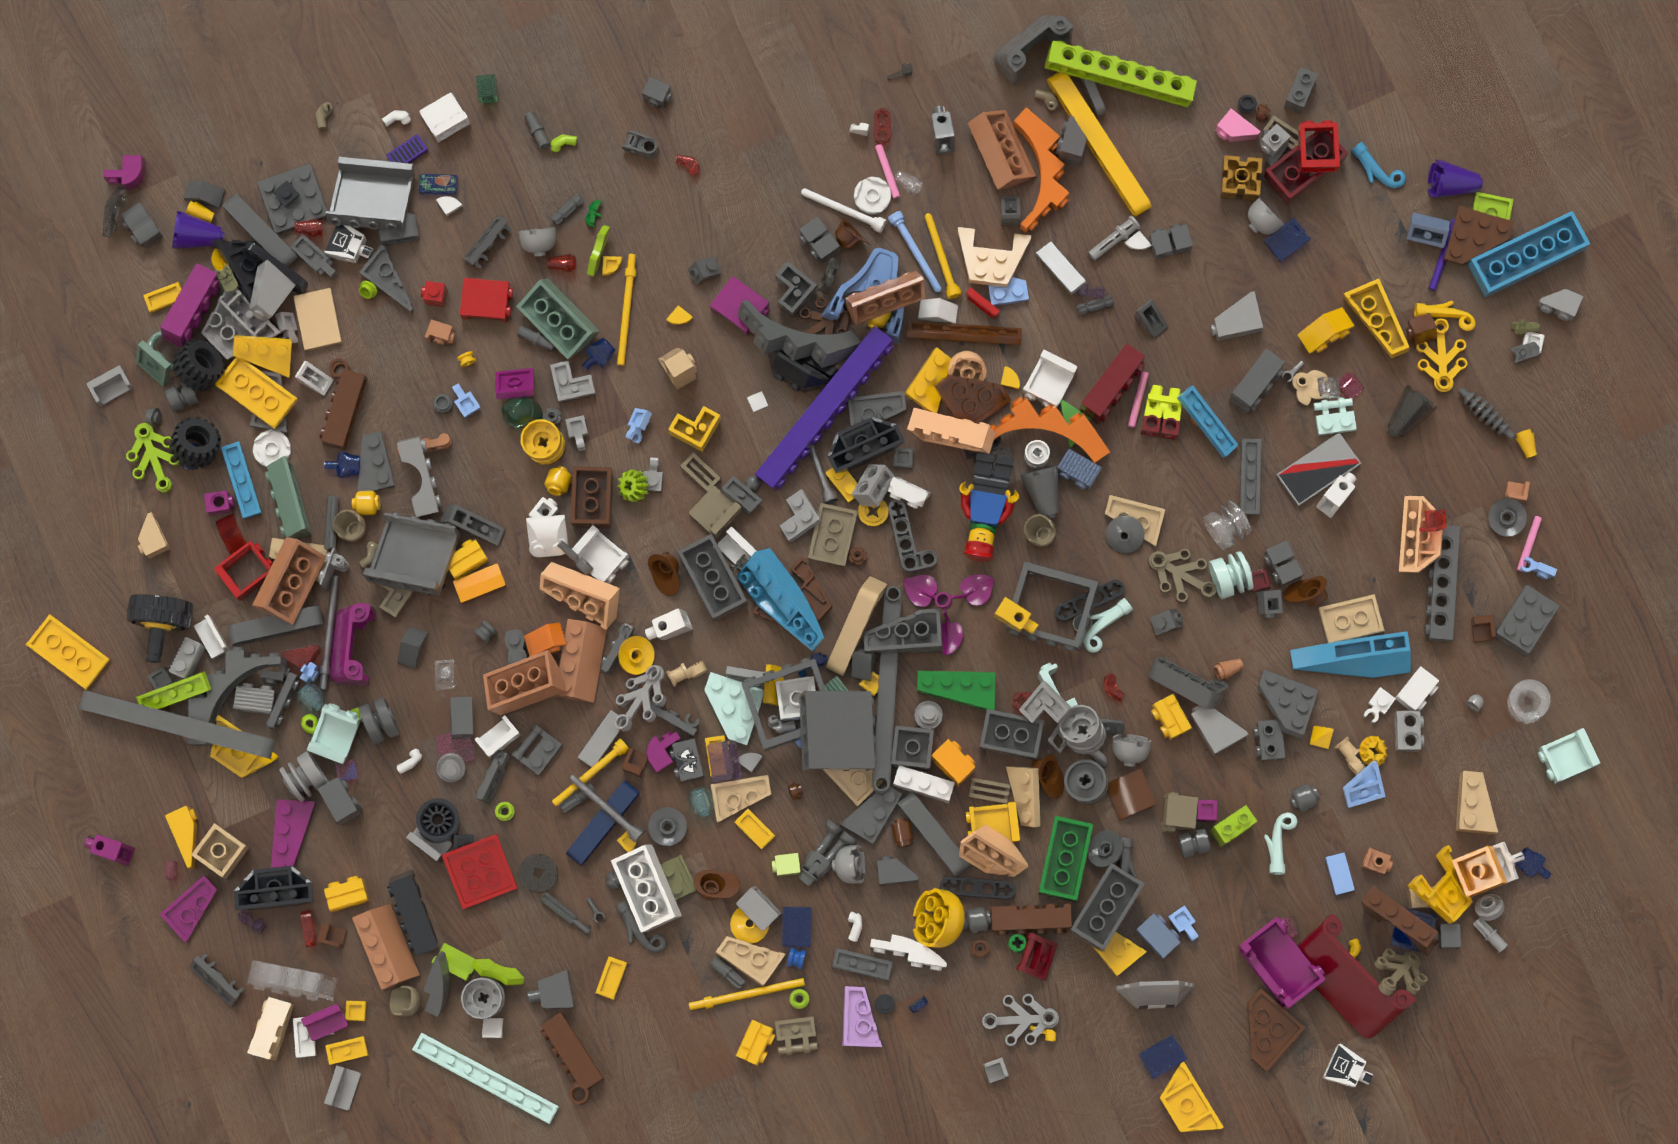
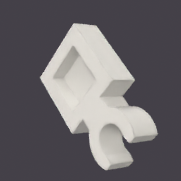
(1380, 703)

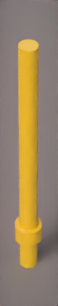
(630, 274)
(708, 1002)

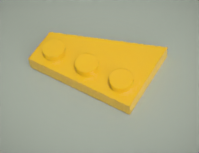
(922, 388)

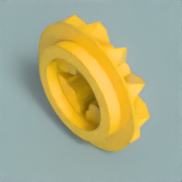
(873, 520)
(1367, 755)

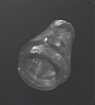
(908, 182)

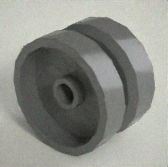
(382, 719)
(1075, 778)

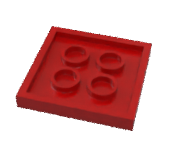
(479, 871)

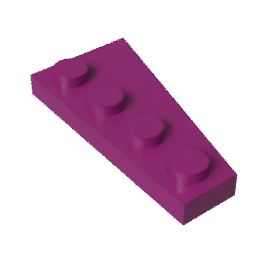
(289, 830)

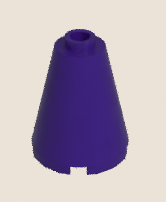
(1452, 180)
(194, 232)

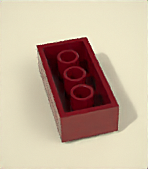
(1286, 175)
(1112, 383)

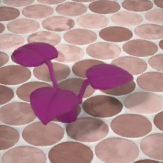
(922, 589)

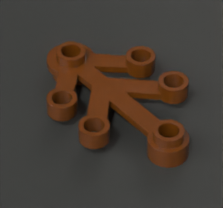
(825, 323)

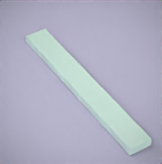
(485, 1078)

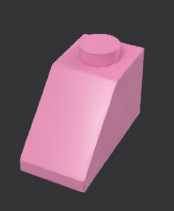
(1236, 128)

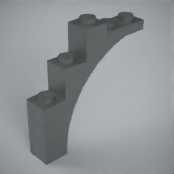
(796, 344)
(238, 667)

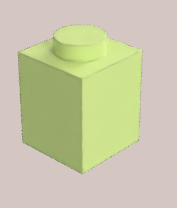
(786, 865)

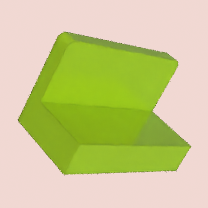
(458, 962)

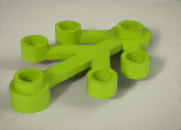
(151, 454)

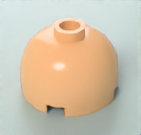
(967, 365)

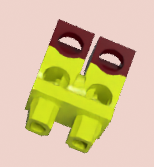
(1162, 406)

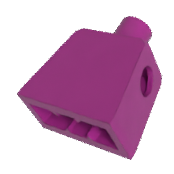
(110, 849)

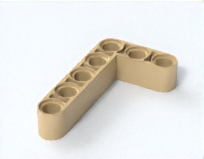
(856, 622)

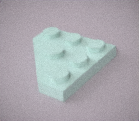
(732, 706)

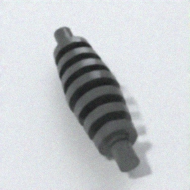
(1486, 413)

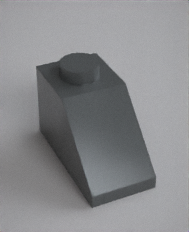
(894, 872)

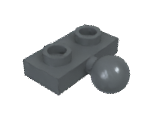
(743, 493)

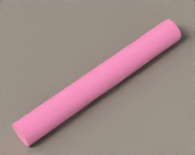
(887, 171)
(1138, 399)
(1530, 541)

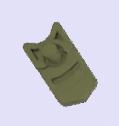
(227, 279)
(1523, 327)

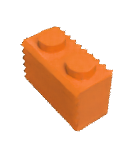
(545, 638)

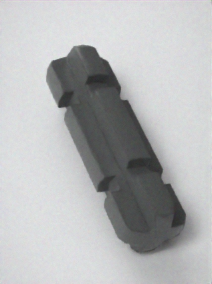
(567, 209)
(1095, 305)

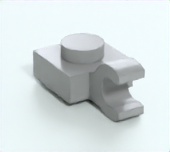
(287, 325)
(577, 429)
(654, 477)

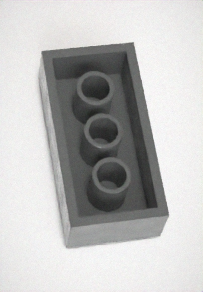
(712, 577)
(1106, 907)

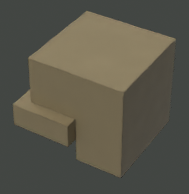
(1179, 812)

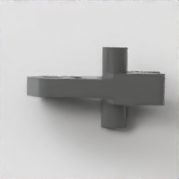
(1525, 351)
(1113, 726)

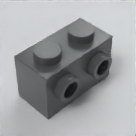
(1270, 741)

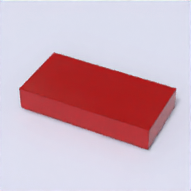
(982, 303)

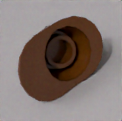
(848, 235)
(664, 572)
(1309, 591)
(1050, 775)
(716, 884)

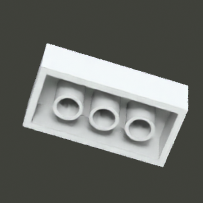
(646, 888)

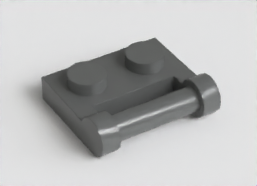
(542, 753)

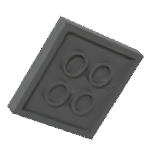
(306, 207)

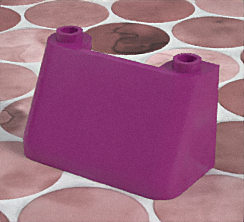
(343, 668)
(1280, 963)

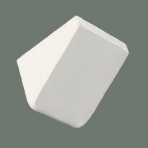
(492, 1028)

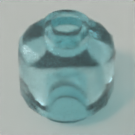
(311, 697)
(700, 801)

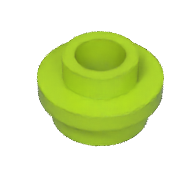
(367, 290)
(498, 811)
(794, 994)

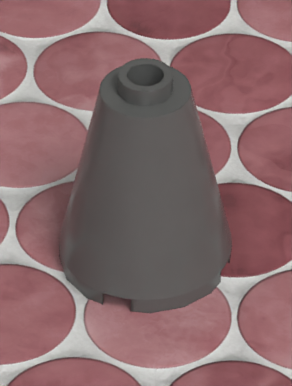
(1043, 489)

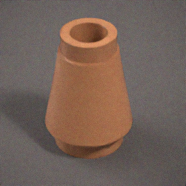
(1226, 669)

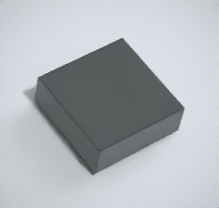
(903, 458)
(160, 678)

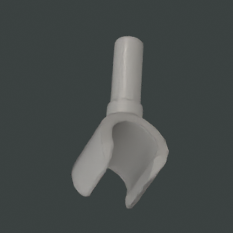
(1293, 371)

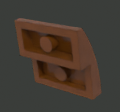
(1130, 794)

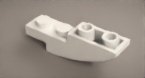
(918, 954)

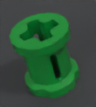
(1013, 947)

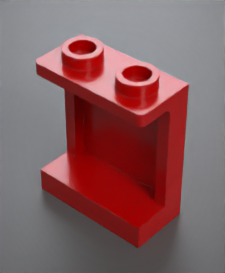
(486, 299)

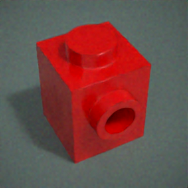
(434, 293)

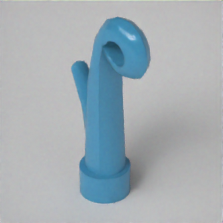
(1372, 168)

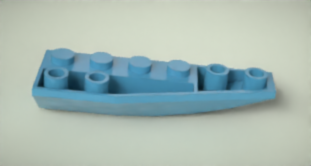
(780, 596)
(1357, 657)

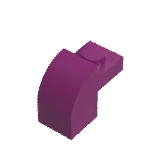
(131, 174)
(656, 753)

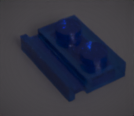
(1287, 240)
(796, 927)
(1162, 1056)

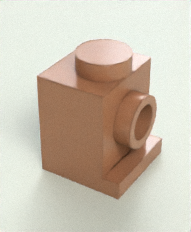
(440, 333)
(1370, 864)

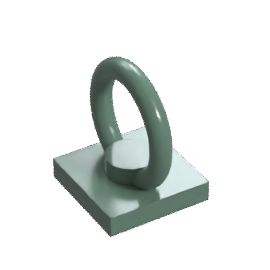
(153, 361)

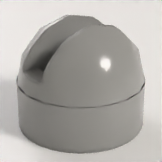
(1475, 702)

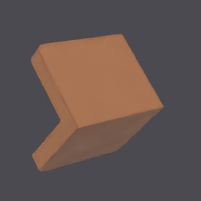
(1517, 491)

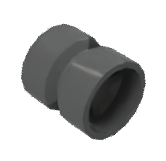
(181, 396)
(1193, 843)

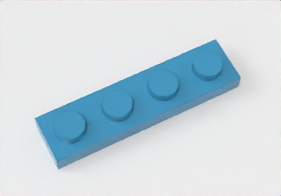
(1207, 421)
(241, 480)

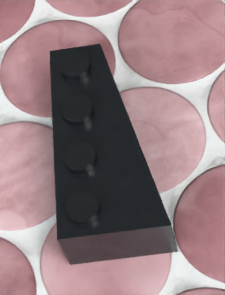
(413, 913)

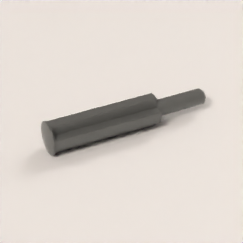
(563, 912)

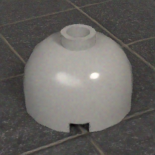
(1263, 219)
(537, 240)
(1131, 748)
(850, 864)

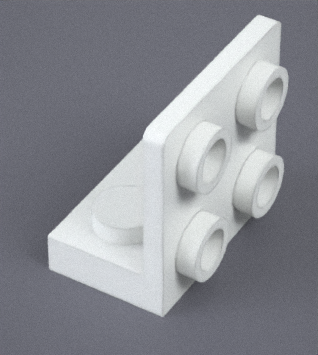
(444, 117)

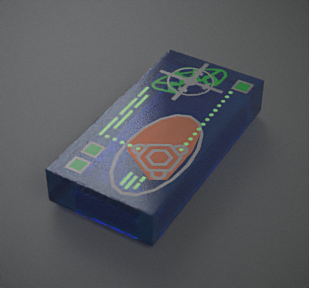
(438, 184)

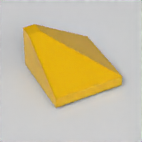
(1321, 737)

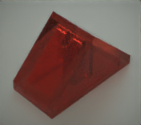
(230, 533)
(302, 655)

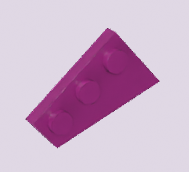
(189, 907)

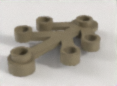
(1179, 573)
(1409, 961)

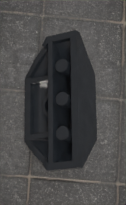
(796, 372)
(863, 443)
(273, 889)

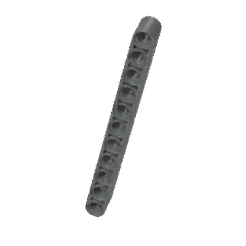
(177, 724)

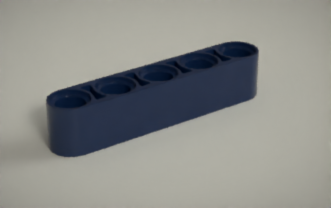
(602, 824)

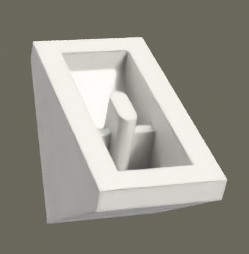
(938, 311)
(313, 378)

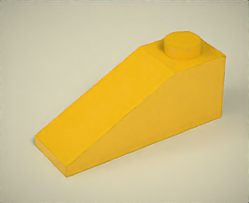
(184, 830)

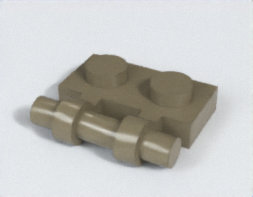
(796, 1029)

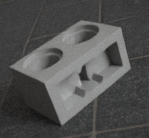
(873, 485)
(1403, 731)

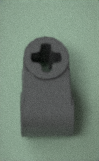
(637, 143)

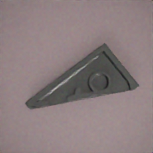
(384, 276)

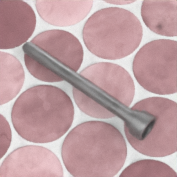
(829, 495)
(633, 831)

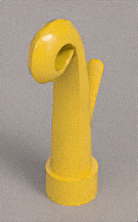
(1442, 311)

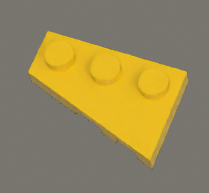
(265, 352)
(1120, 953)

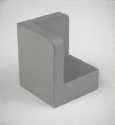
(995, 1070)

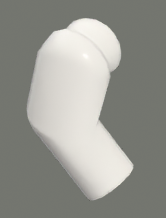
(397, 115)
(410, 763)
(857, 926)

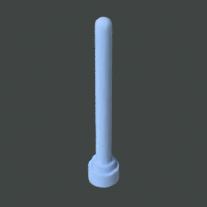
(897, 220)

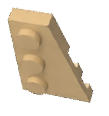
(1149, 516)
(1025, 789)

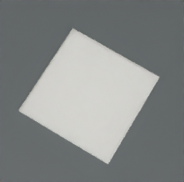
(757, 401)

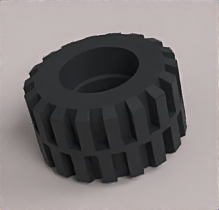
(198, 365)
(196, 430)

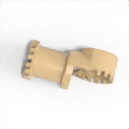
(682, 673)
(1349, 752)

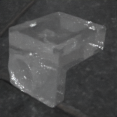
(1328, 388)

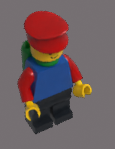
(987, 504)

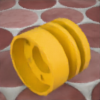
(535, 434)

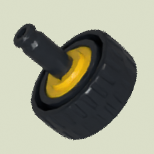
(159, 615)

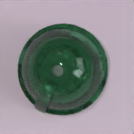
(525, 411)

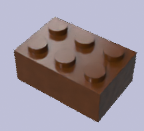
(591, 497)

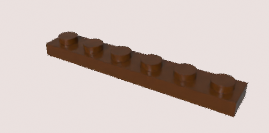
(964, 332)

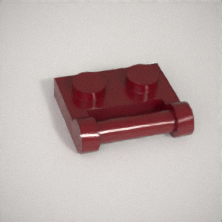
(1041, 958)

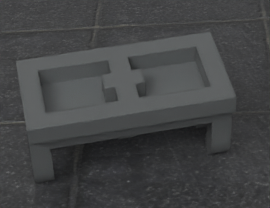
(461, 717)

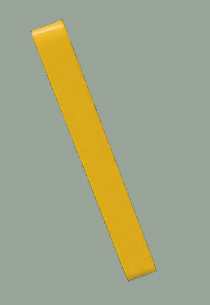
(1100, 144)

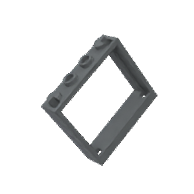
(1065, 578)
(770, 676)

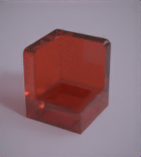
(1434, 520)

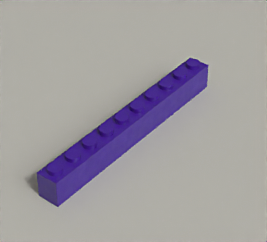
(825, 408)

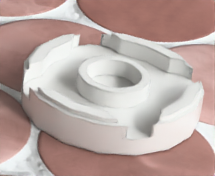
(872, 195)
(270, 447)

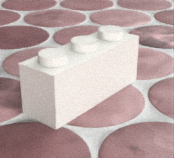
(923, 784)

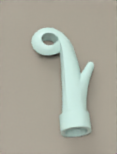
(1105, 619)
(1275, 846)

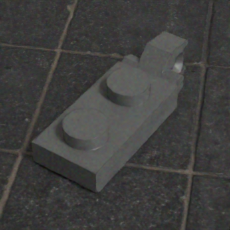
(313, 256)
(609, 662)
(493, 777)

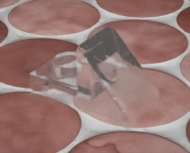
(445, 675)

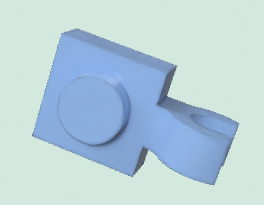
(466, 403)
(638, 422)
(1543, 571)
(309, 672)
(1182, 921)

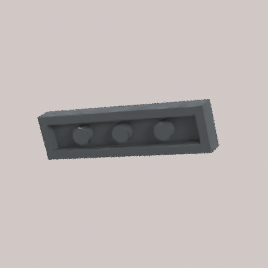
(1250, 476)

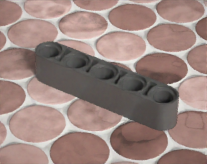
(259, 230)
(271, 627)
(933, 834)

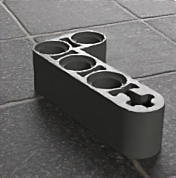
(906, 536)
(1188, 684)

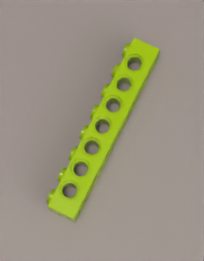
(1110, 77)

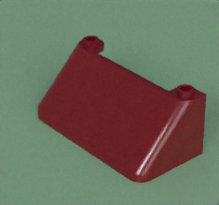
(1348, 984)

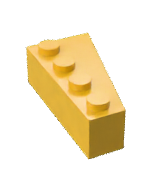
(1377, 314)

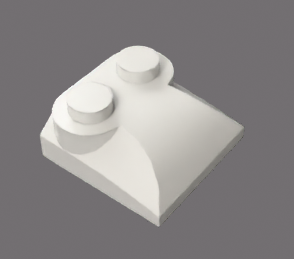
(913, 494)
(545, 534)
(788, 696)

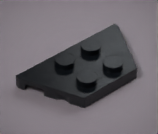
(241, 266)

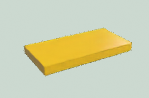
(256, 392)
(68, 652)

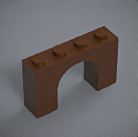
(1382, 907)

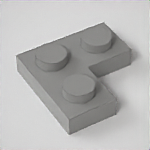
(570, 388)
(804, 517)
(1047, 700)

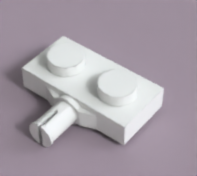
(1507, 861)

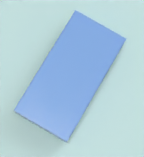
(1339, 873)

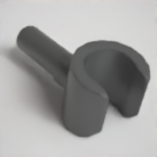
(595, 910)

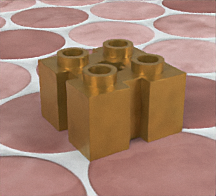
(1249, 170)

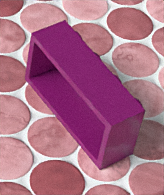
(190, 305)

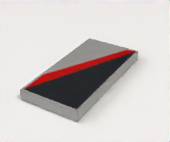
(1318, 469)

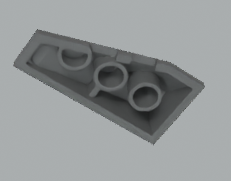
(908, 634)

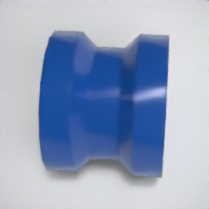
(796, 958)

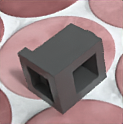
(1272, 598)

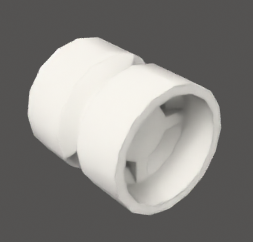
(1036, 454)

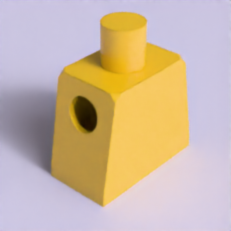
(1007, 612)

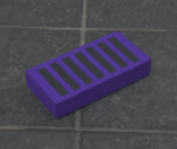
(408, 151)

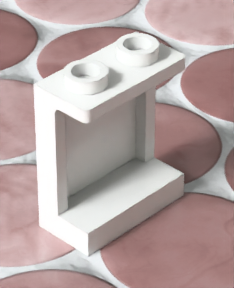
(1049, 379)
(601, 554)

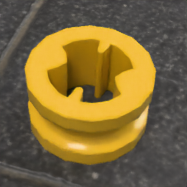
(466, 359)

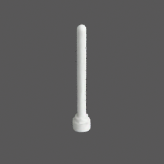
(876, 223)

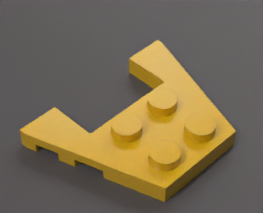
(1448, 894)

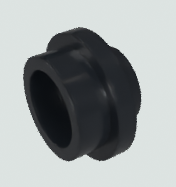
(1247, 104)
(885, 1004)

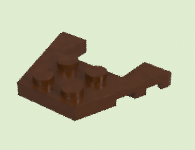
(811, 589)

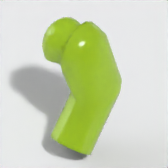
(562, 139)

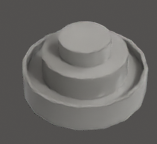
(928, 715)
(451, 767)
(1489, 907)

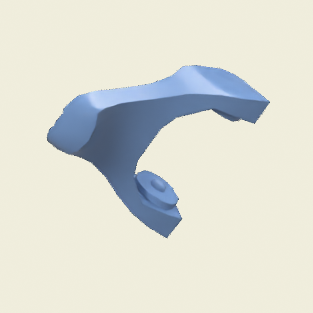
(879, 268)

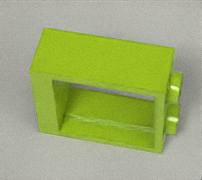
(1233, 826)

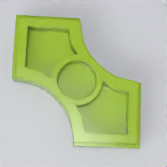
(595, 257)
(506, 975)

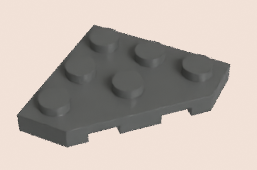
(1288, 702)

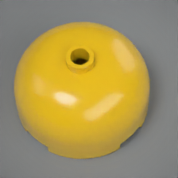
(942, 926)

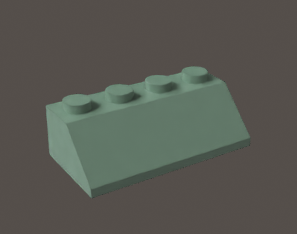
(557, 318)
(288, 499)

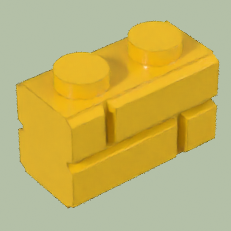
(467, 559)
(1171, 717)
(346, 894)
(755, 1042)

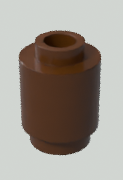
(902, 832)

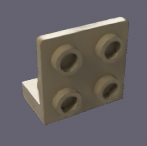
(715, 511)

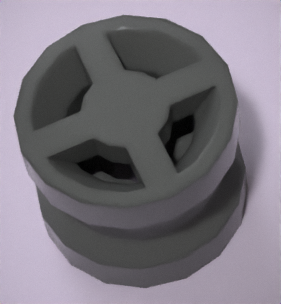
(485, 631)

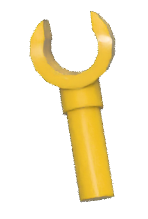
(1050, 1035)

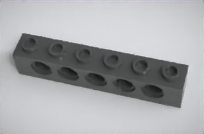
(1448, 594)

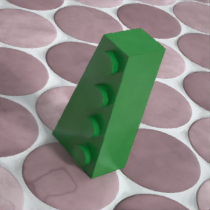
(962, 688)

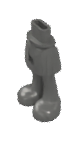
(816, 864)

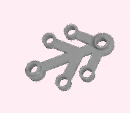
(641, 696)
(1023, 1019)

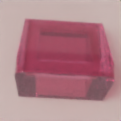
(1350, 385)

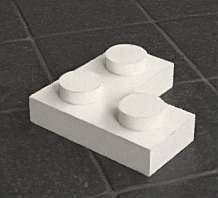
(303, 1044)

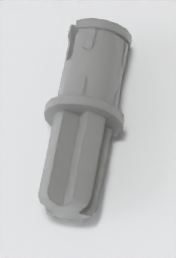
(1490, 934)

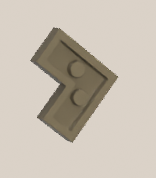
(395, 600)

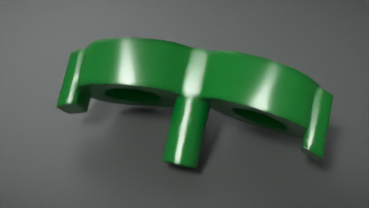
(590, 217)

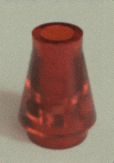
(309, 227)
(564, 262)

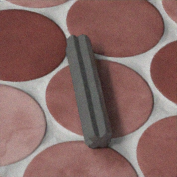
(331, 512)

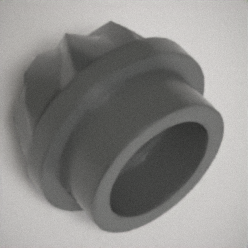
(612, 880)

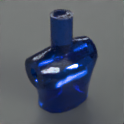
(600, 353)
(345, 465)
(1532, 864)

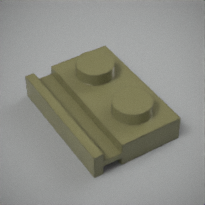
(678, 877)

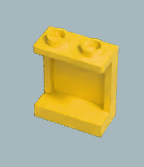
(998, 817)

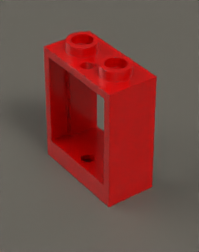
(1325, 165)
(234, 558)

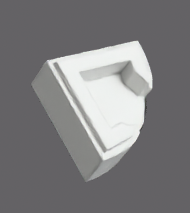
(862, 129)
(449, 204)
(1138, 242)

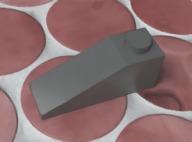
(472, 524)

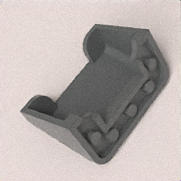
(1011, 56)

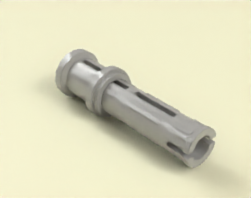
(1122, 234)

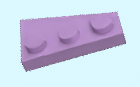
(858, 1020)

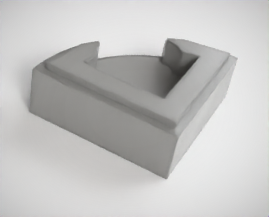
(750, 760)

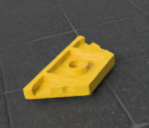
(237, 761)
(1188, 1104)

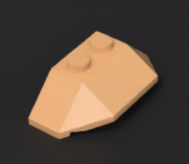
(1417, 547)
(992, 852)

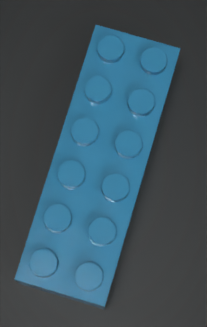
(1528, 254)

